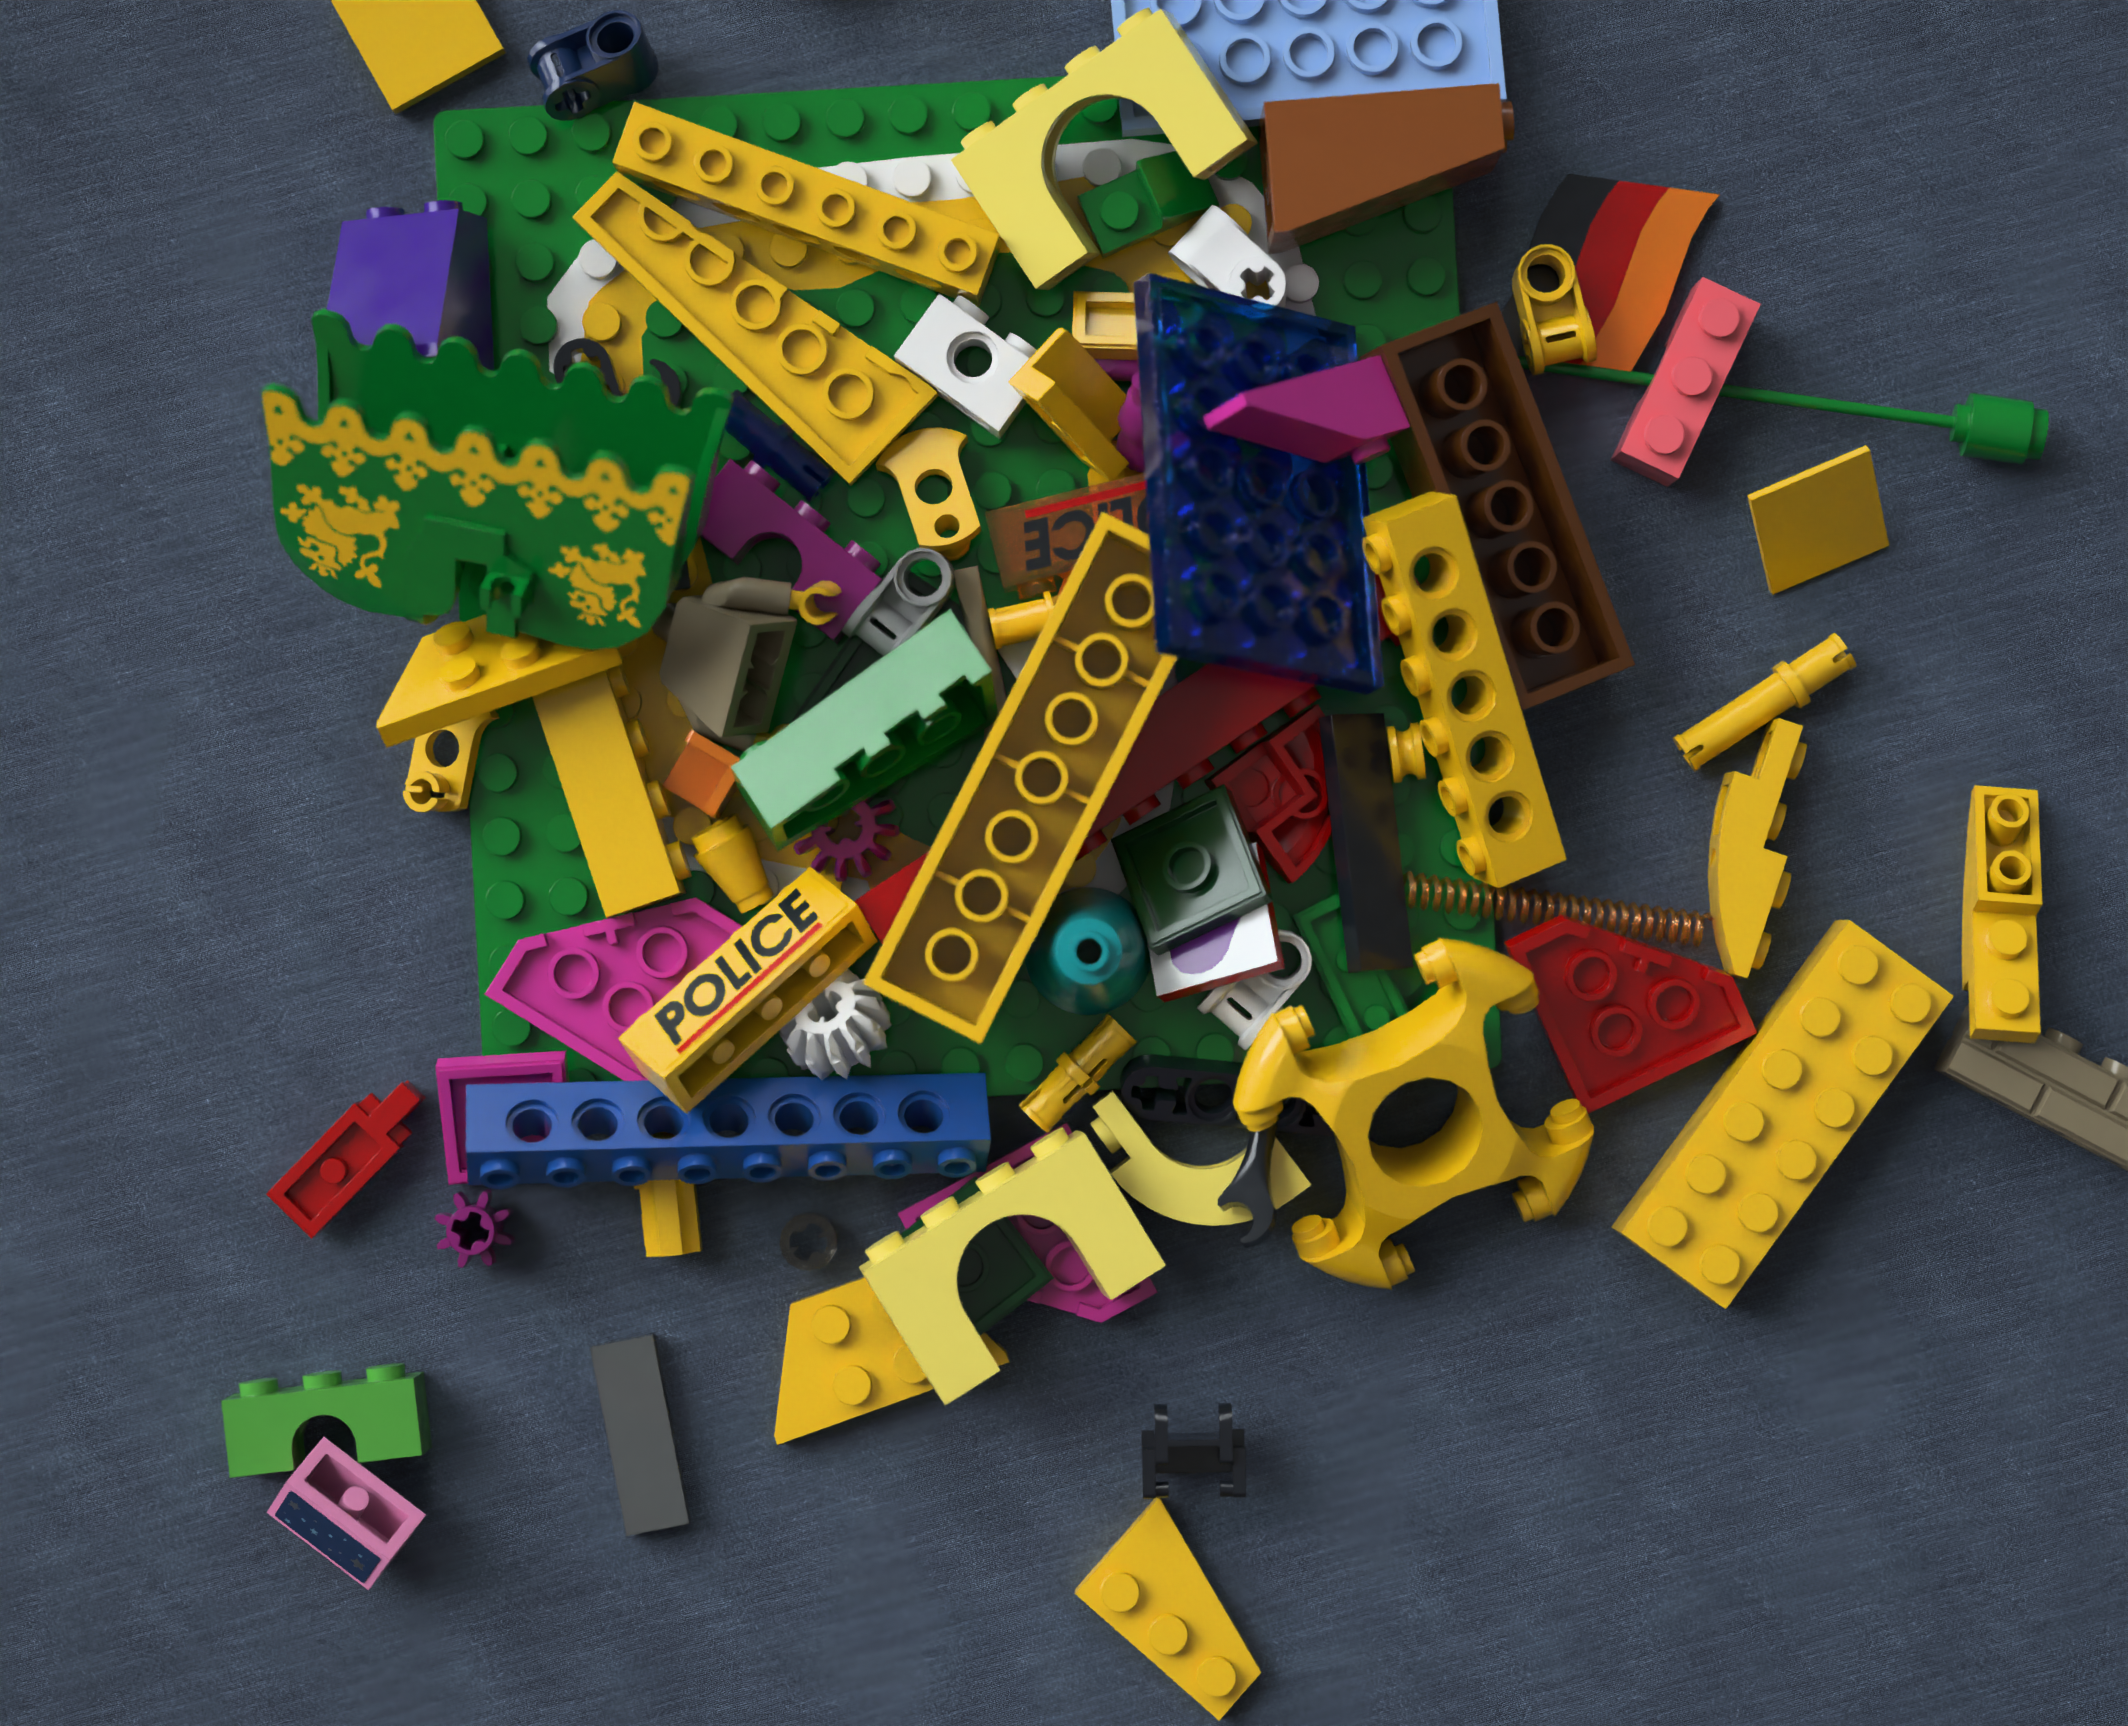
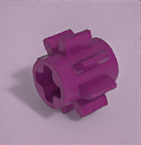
(458, 1236)

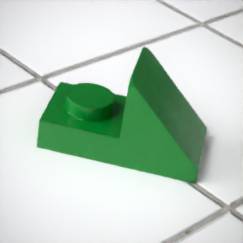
(1145, 202)

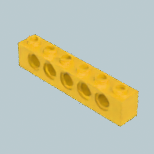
(806, 204)
(1527, 832)

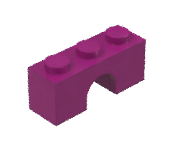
(748, 512)

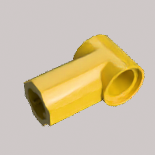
(669, 1215)

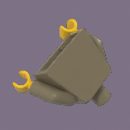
(731, 653)

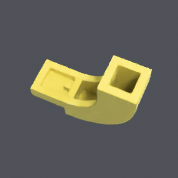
(1178, 1188)

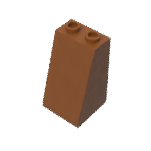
(1372, 153)

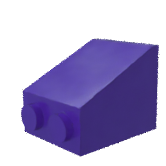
(418, 274)

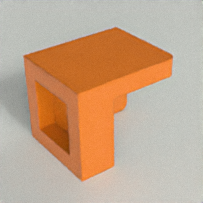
(704, 775)

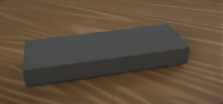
(640, 1434)

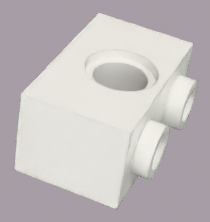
(932, 354)

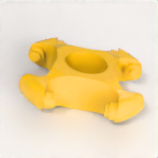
(1470, 1152)

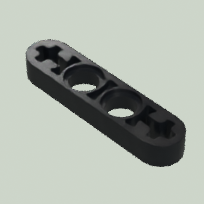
(1196, 1071)

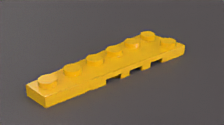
(796, 359)

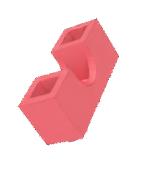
(1686, 382)

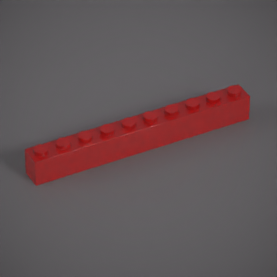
(1174, 744)

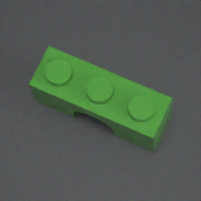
(269, 1422)

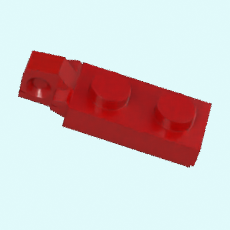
(346, 1158)

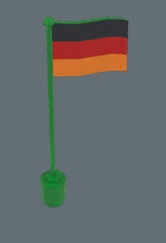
(1627, 260)

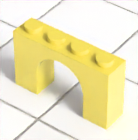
(1014, 163)
(919, 1273)

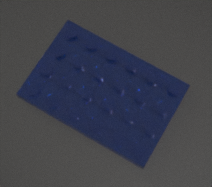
(1247, 541)

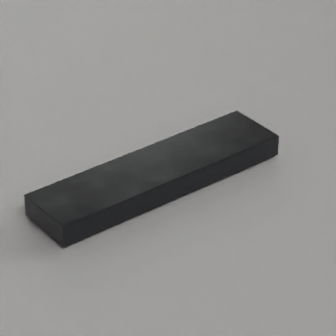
(1365, 842)

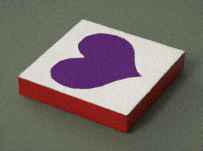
(1222, 956)

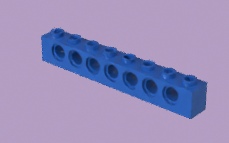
(753, 1107)

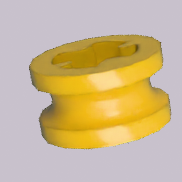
(1406, 752)

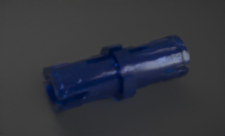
(777, 448)

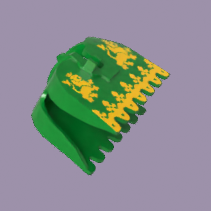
(440, 463)

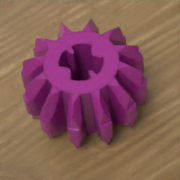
(850, 849)

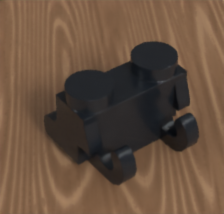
(1193, 1454)

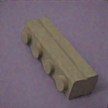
(2047, 1086)

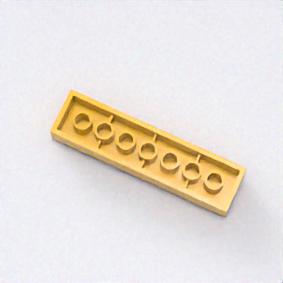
(1030, 792)

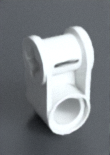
(1224, 258)
(1257, 995)

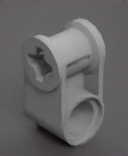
(898, 606)

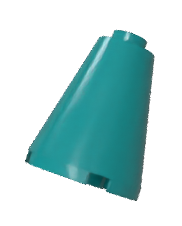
(1098, 986)

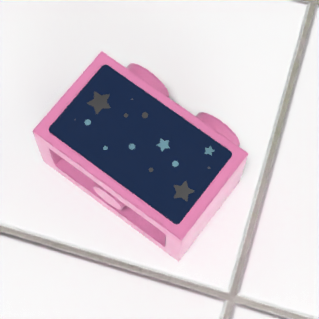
(345, 1513)

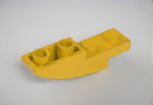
(1741, 872)
(2000, 914)

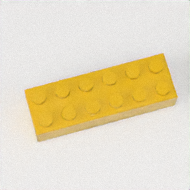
(1782, 1111)

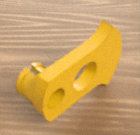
(927, 454)
(452, 780)

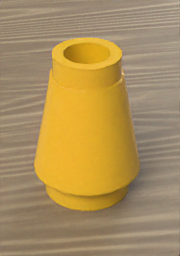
(733, 862)

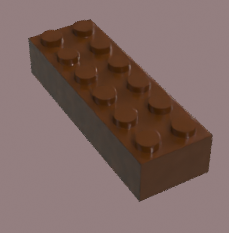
(1486, 443)

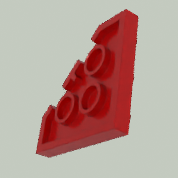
(1625, 1008)

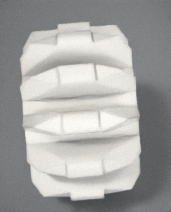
(838, 1028)

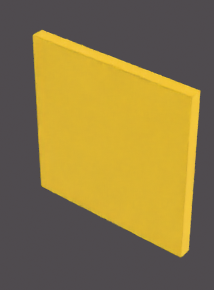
(1818, 519)

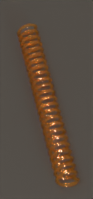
(1611, 924)

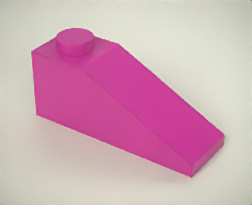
(1319, 414)

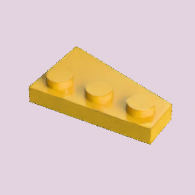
(1169, 1611)

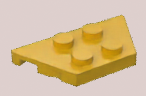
(472, 672)
(846, 1361)

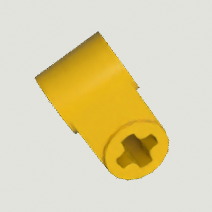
(1552, 314)

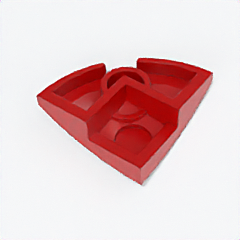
(1283, 794)

